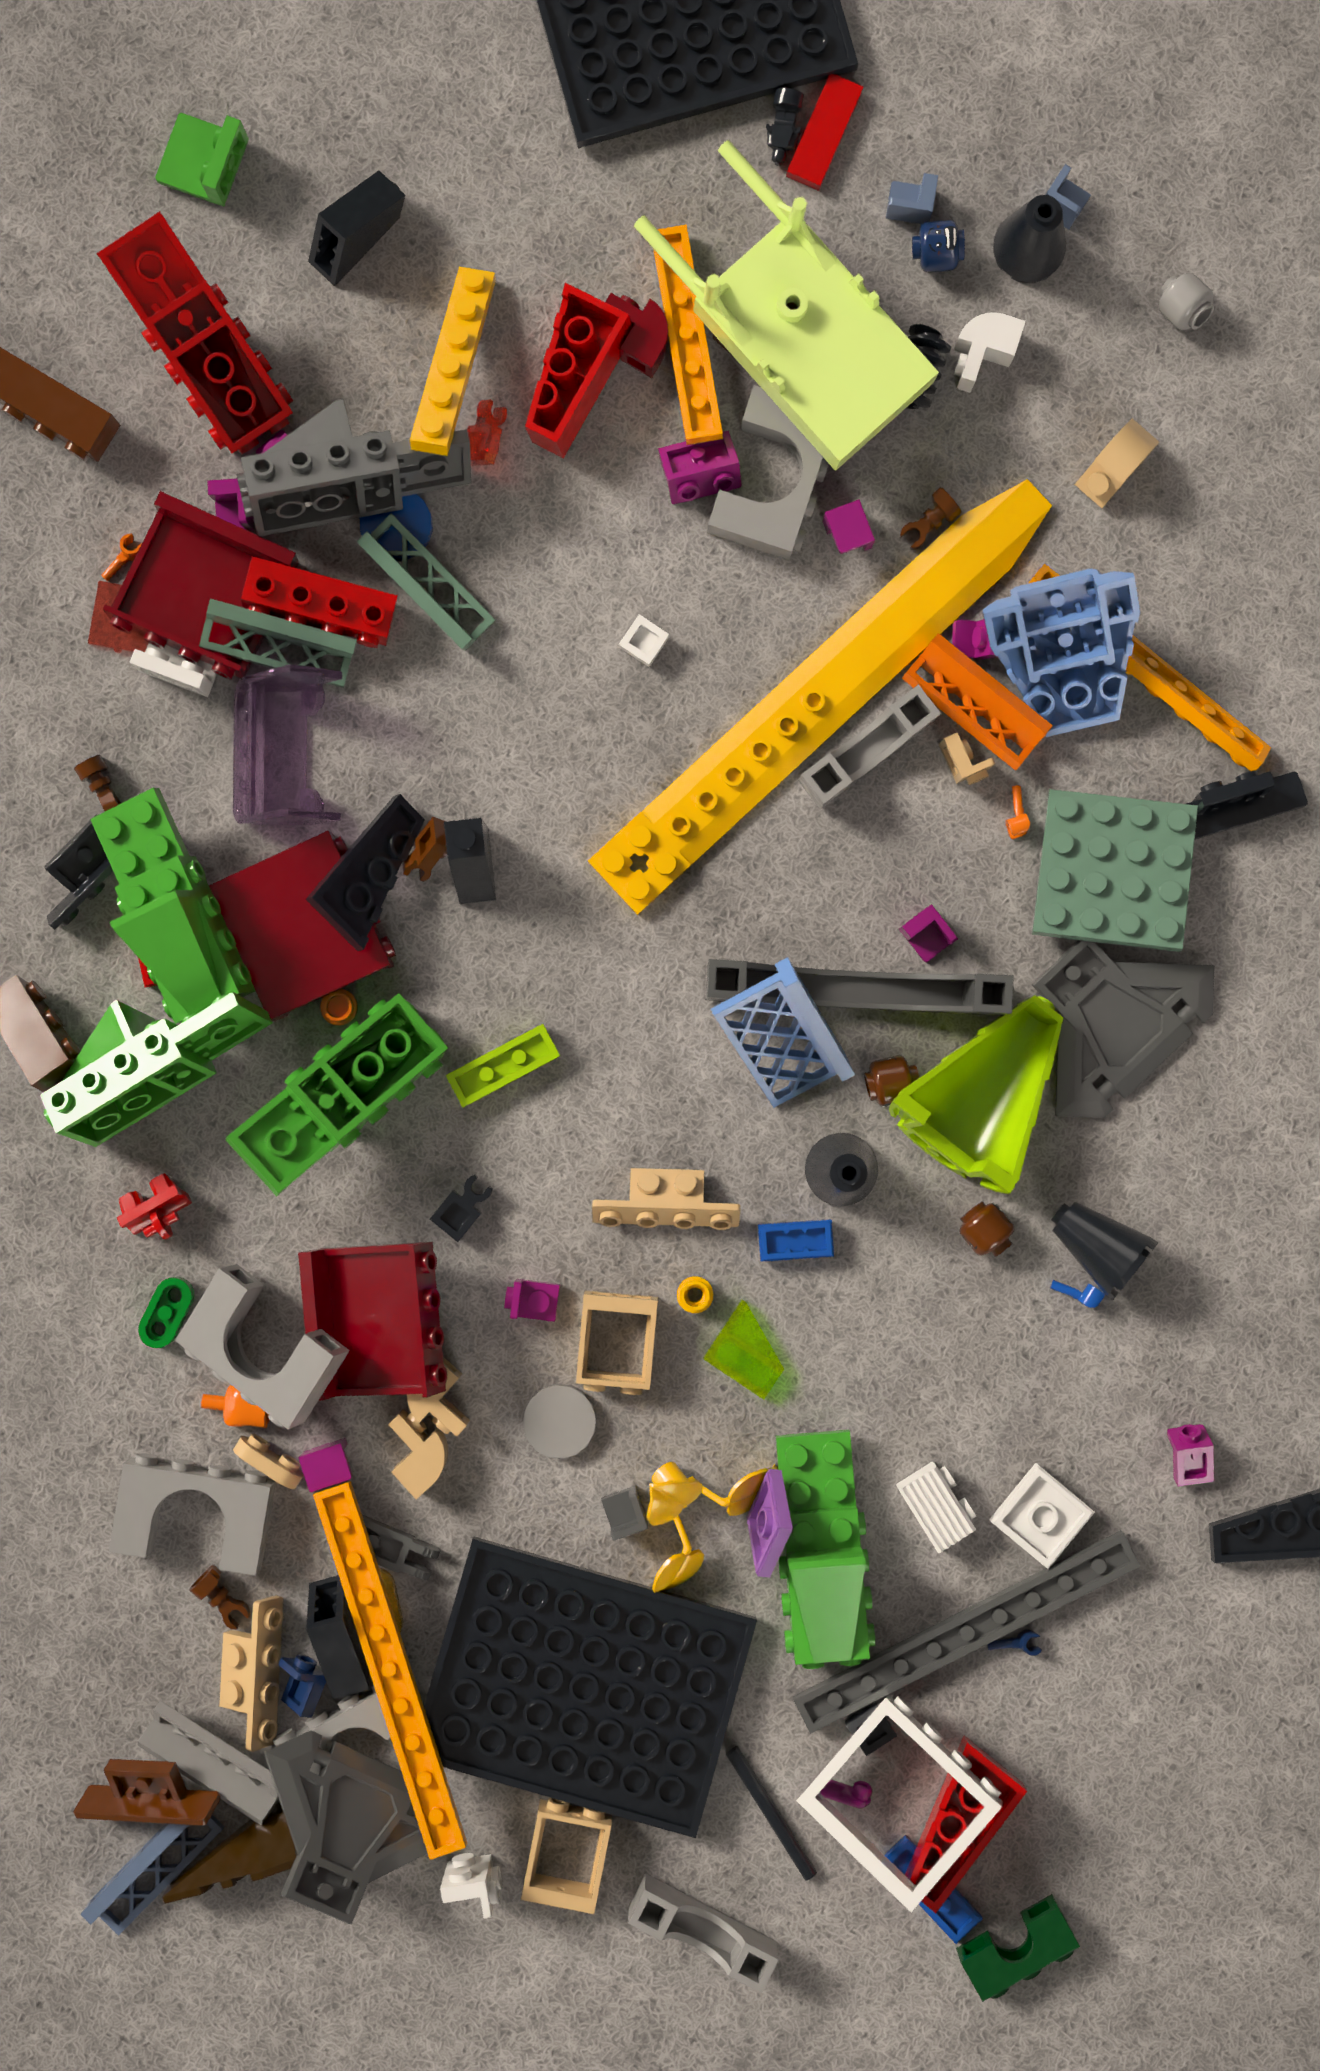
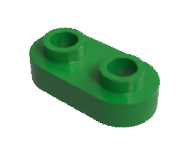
(165, 1310)

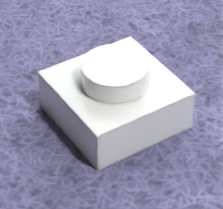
(644, 640)

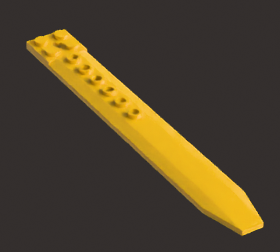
(820, 695)

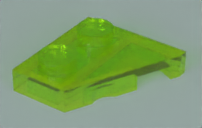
(745, 1352)

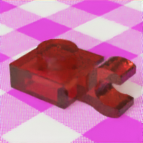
(485, 434)

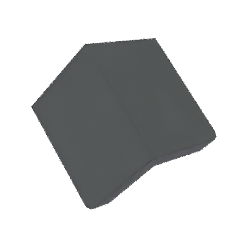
(625, 1512)

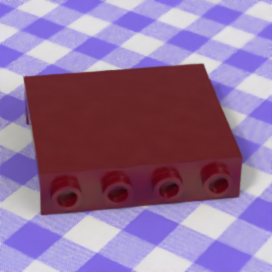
(177, 572)
(284, 939)
(381, 1309)

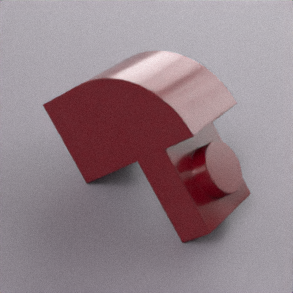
(648, 338)

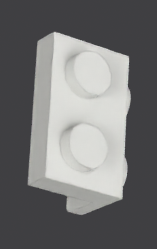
(472, 1878)

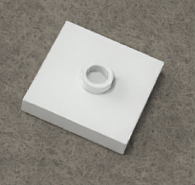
(1042, 1515)

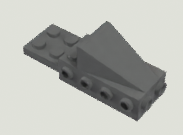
(325, 462)

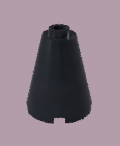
(1031, 240)
(826, 1164)
(1102, 1246)

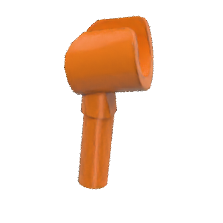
(122, 558)
(1020, 824)

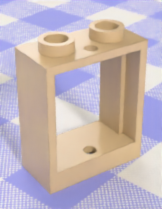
(624, 1303)
(560, 1891)

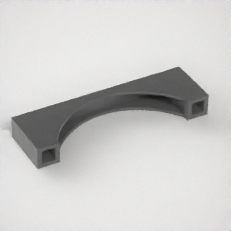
(873, 990)

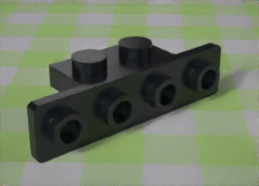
(1246, 801)
(81, 869)

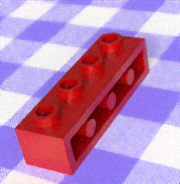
(319, 601)

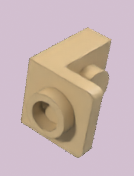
(958, 757)

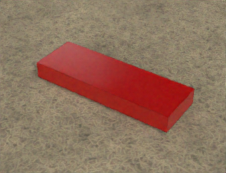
(824, 131)

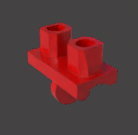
(155, 1213)

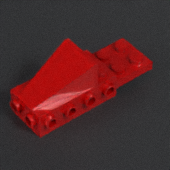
(197, 336)

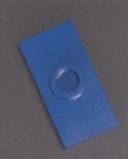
(795, 1240)

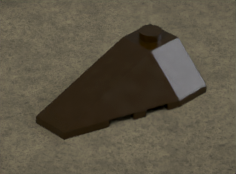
(248, 1851)

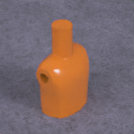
(235, 1409)

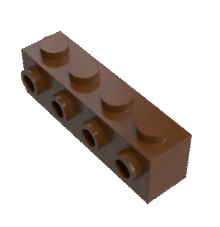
(54, 409)

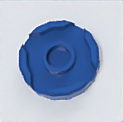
(413, 517)

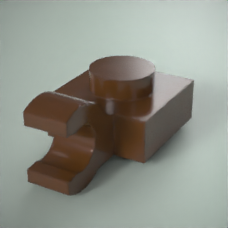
(429, 848)

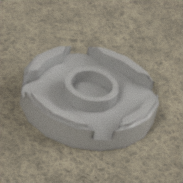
(559, 1421)

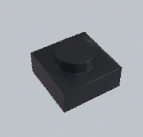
(878, 1737)

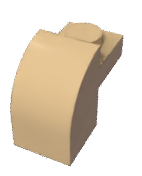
(1116, 463)
(445, 1414)
(428, 1454)

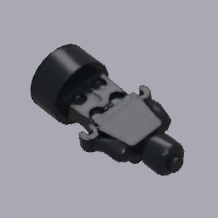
(782, 134)

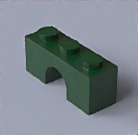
(996, 1968)

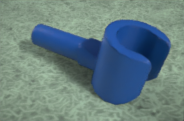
(1089, 1297)

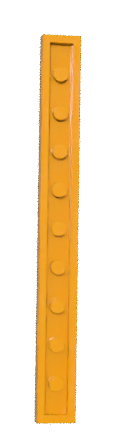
(390, 1670)

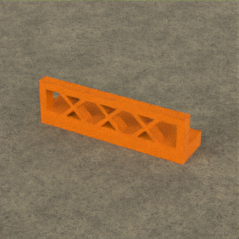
(980, 696)

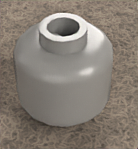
(1186, 301)

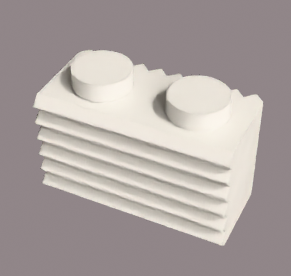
(936, 1507)

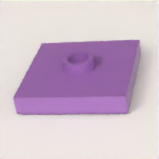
(769, 1523)

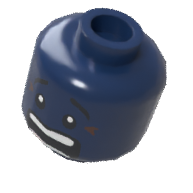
(939, 246)

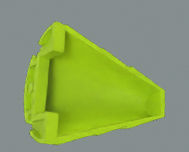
(985, 1096)

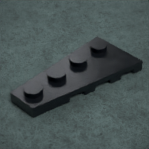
(360, 880)
(1269, 1532)

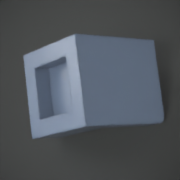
(1069, 195)
(912, 201)

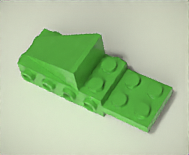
(169, 908)
(143, 1064)
(339, 1093)
(824, 1552)

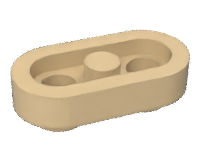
(256, 1453)

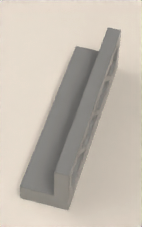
(210, 1762)

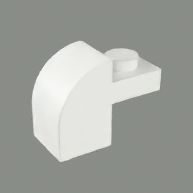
(987, 338)

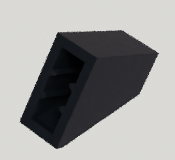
(354, 226)
(470, 860)
(336, 1638)

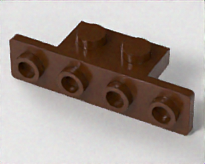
(146, 1794)

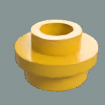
(695, 1306)

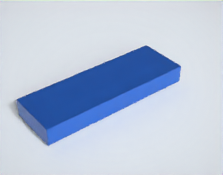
(956, 1915)

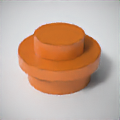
(339, 1007)

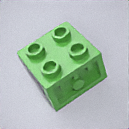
(203, 157)

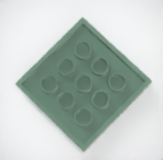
(1115, 870)

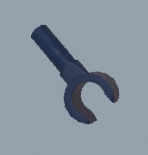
(1017, 1642)

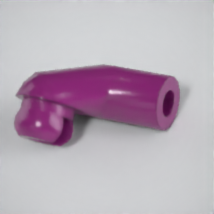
(855, 1796)

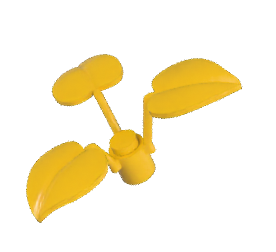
(674, 1492)

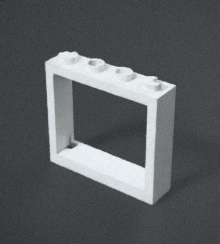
(858, 1845)

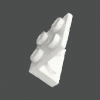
(173, 669)

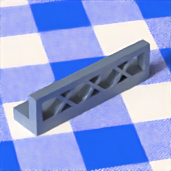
(141, 1863)

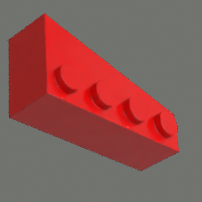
(575, 368)
(951, 1816)

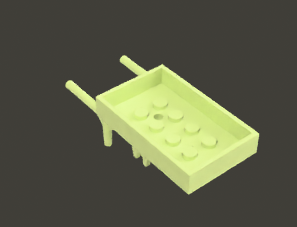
(830, 363)

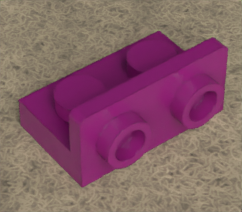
(700, 468)

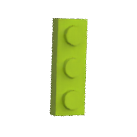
(502, 1065)

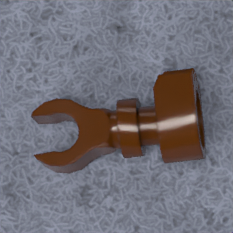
(943, 508)
(92, 770)
(207, 1586)

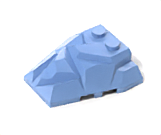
(1068, 645)

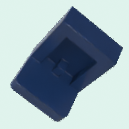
(304, 1684)

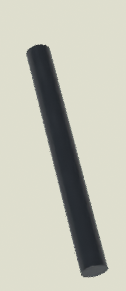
(771, 1813)

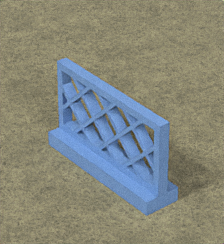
(813, 1029)

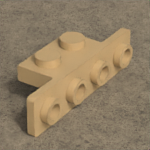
(666, 1199)
(252, 1672)

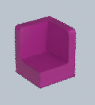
(229, 502)
(849, 527)
(928, 933)
(325, 1465)

